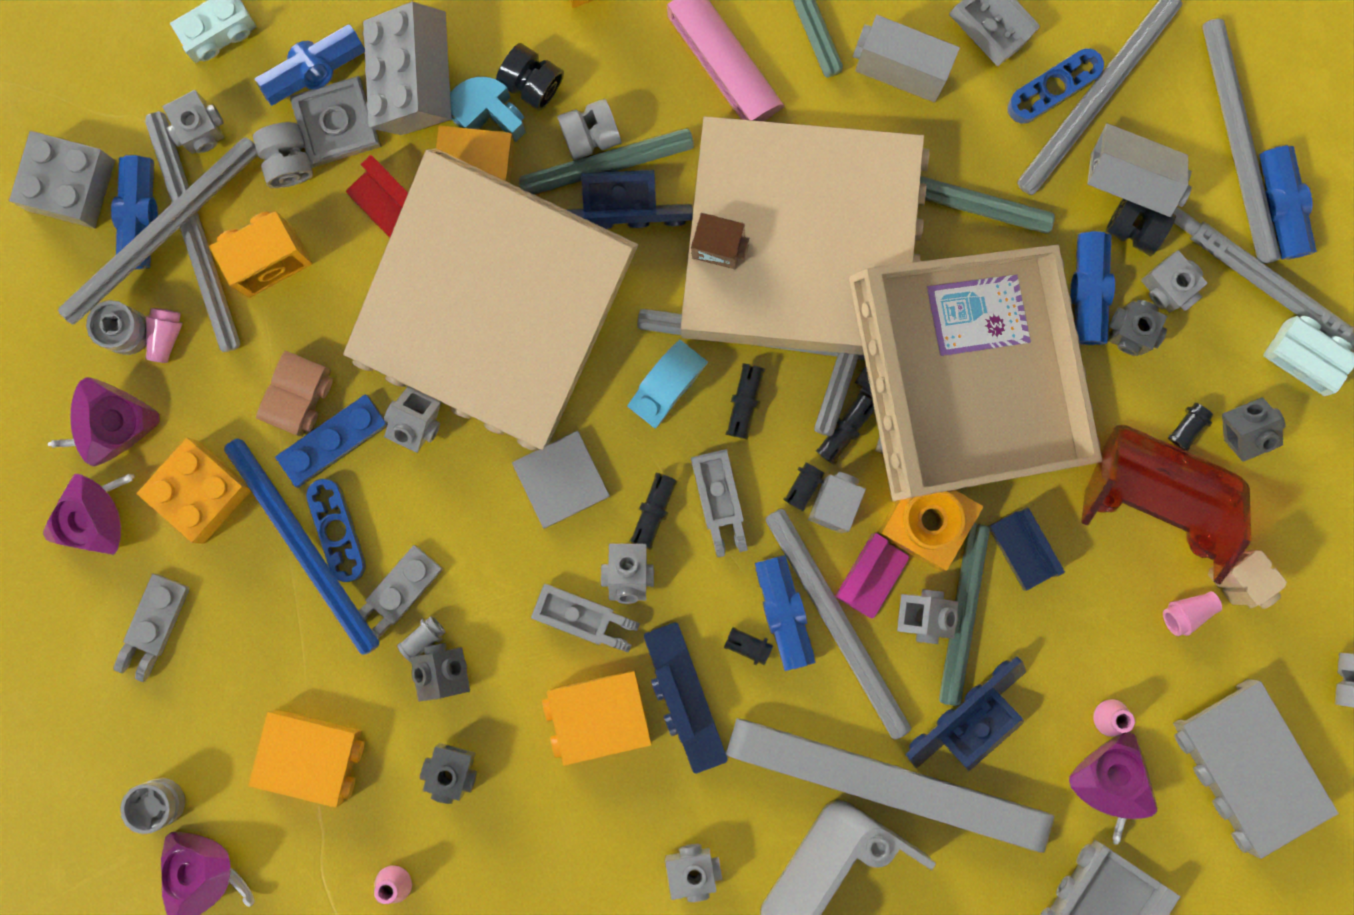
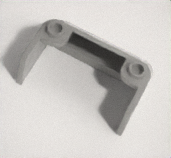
(827, 855)

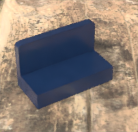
(1026, 548)

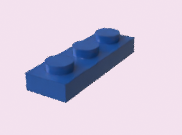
(331, 441)

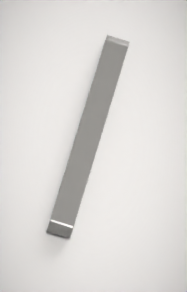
(890, 785)

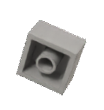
(62, 179)

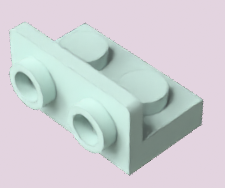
(212, 27)

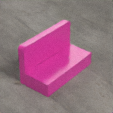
(872, 576)

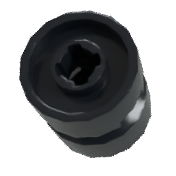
(526, 74)
(1149, 233)

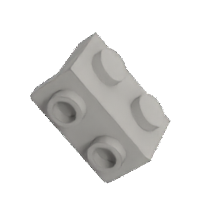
(995, 26)

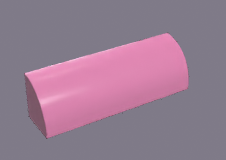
(724, 59)

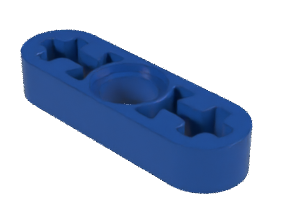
(1071, 64)
(318, 507)

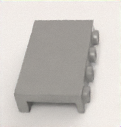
(1254, 770)
(1110, 886)

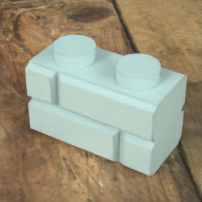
(1311, 355)

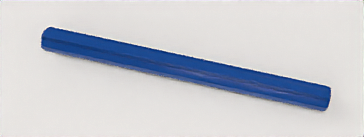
(301, 546)

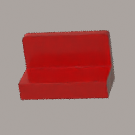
(378, 195)

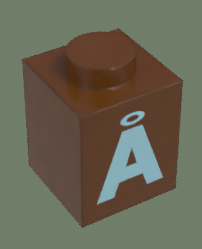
(719, 241)

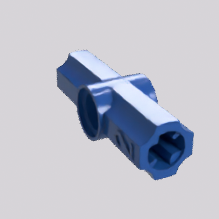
(310, 65)
(1288, 202)
(135, 203)
(1092, 287)
(784, 613)

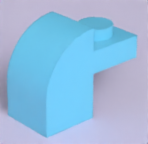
(484, 98)
(667, 383)

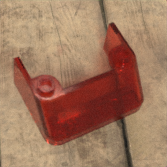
(1176, 489)

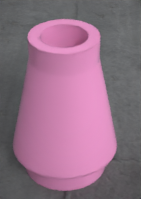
(161, 333)
(1190, 613)
(1106, 715)
(396, 878)

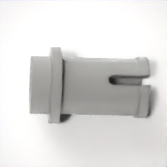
(425, 635)

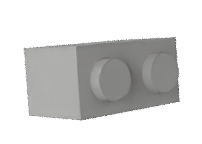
(837, 502)

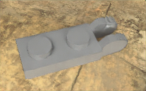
(719, 498)
(401, 588)
(580, 617)
(152, 624)

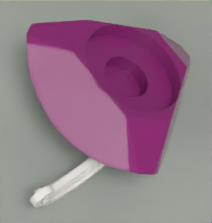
(106, 421)
(86, 516)
(1116, 781)
(196, 874)

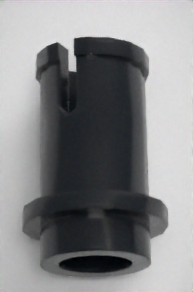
(1191, 426)
(804, 486)
(749, 646)

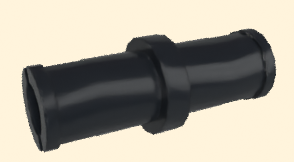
(745, 401)
(847, 429)
(653, 510)

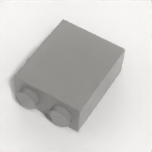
(904, 58)
(1139, 170)

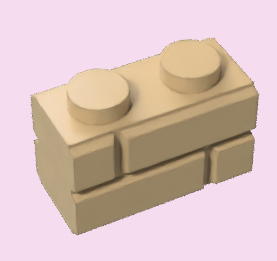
(1252, 581)

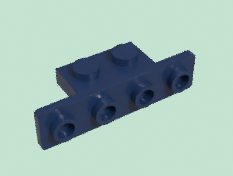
(628, 199)
(684, 697)
(975, 725)

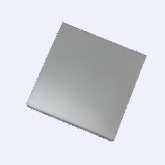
(334, 121)
(560, 479)

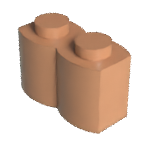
(294, 394)

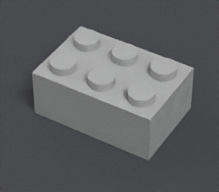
(407, 69)

